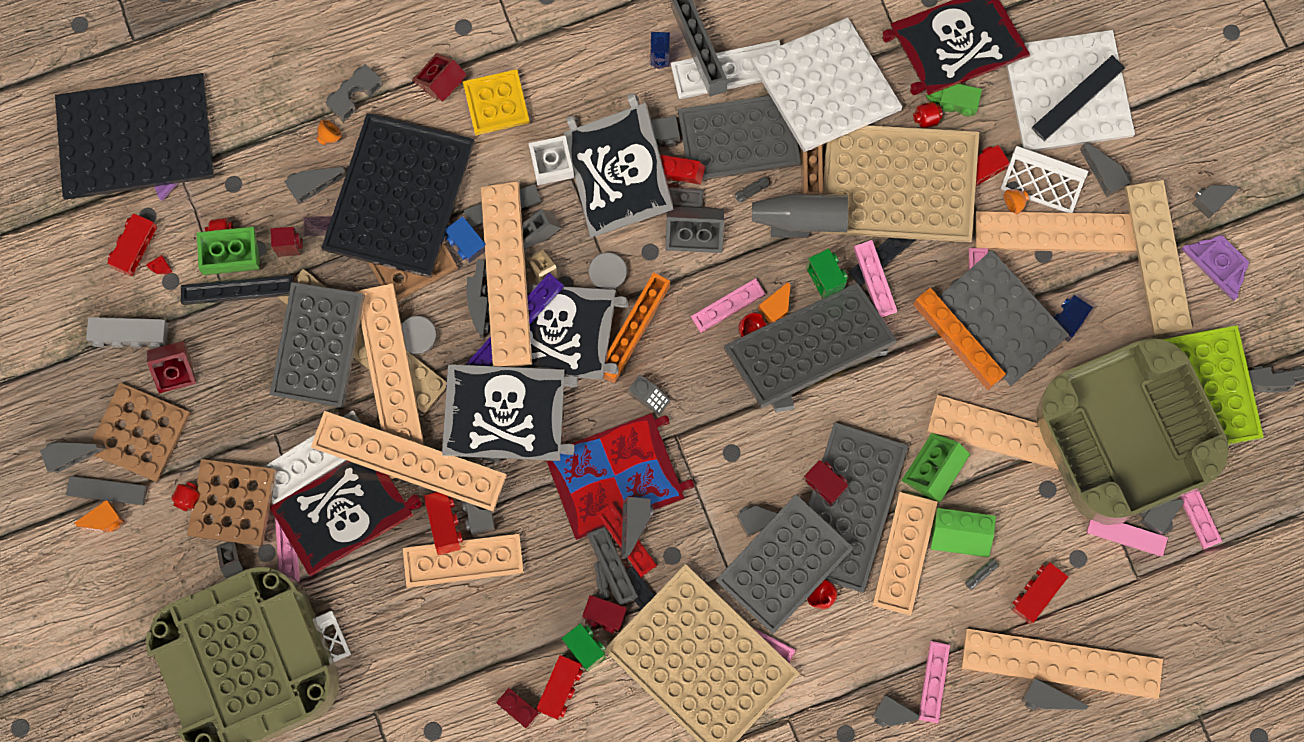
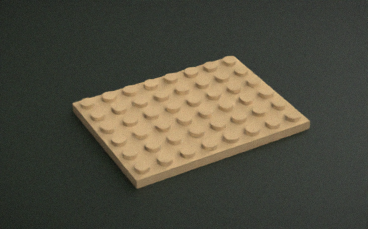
(905, 182)
(701, 660)

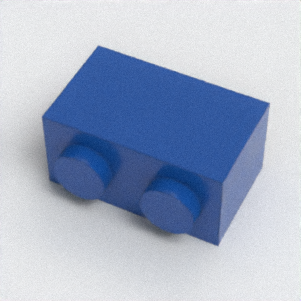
(465, 239)

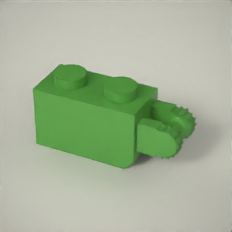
(958, 99)

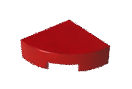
(159, 266)

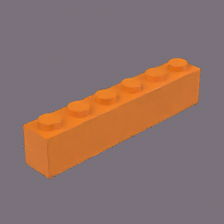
(636, 324)
(959, 339)

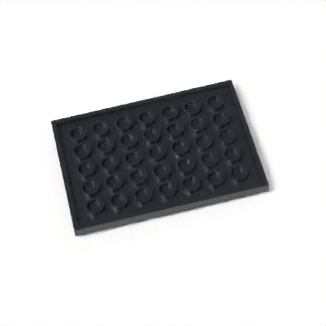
(134, 136)
(398, 195)

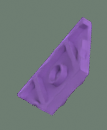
(1220, 263)

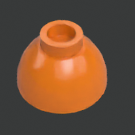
(328, 132)
(1015, 200)

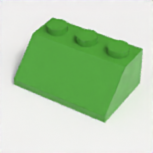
(228, 251)
(936, 467)
(962, 532)

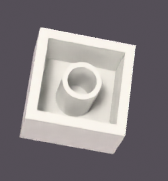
(551, 160)

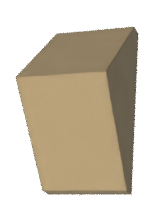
(542, 265)

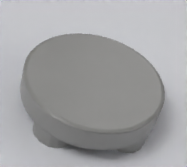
(607, 271)
(419, 334)

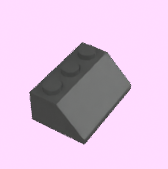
(695, 229)

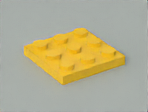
(496, 102)

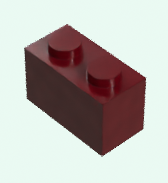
(286, 241)
(825, 481)
(604, 614)
(517, 708)

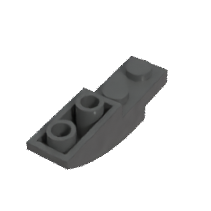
(477, 304)
(1280, 381)

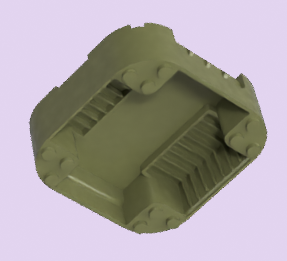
(1131, 431)
(244, 659)

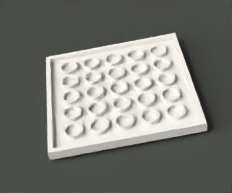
(1051, 74)
(825, 84)

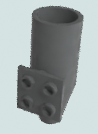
(799, 214)

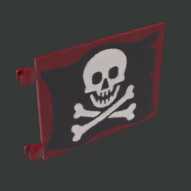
(957, 42)
(340, 514)

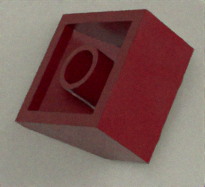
(439, 77)
(171, 367)

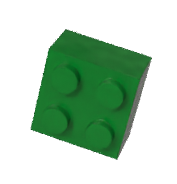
(826, 273)
(584, 647)

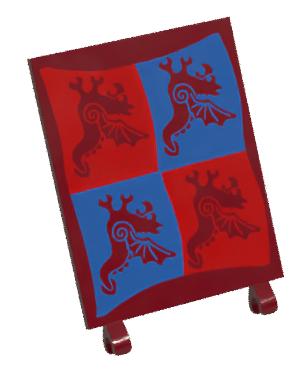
(615, 466)

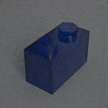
(660, 49)
(1072, 315)

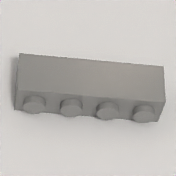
(127, 332)

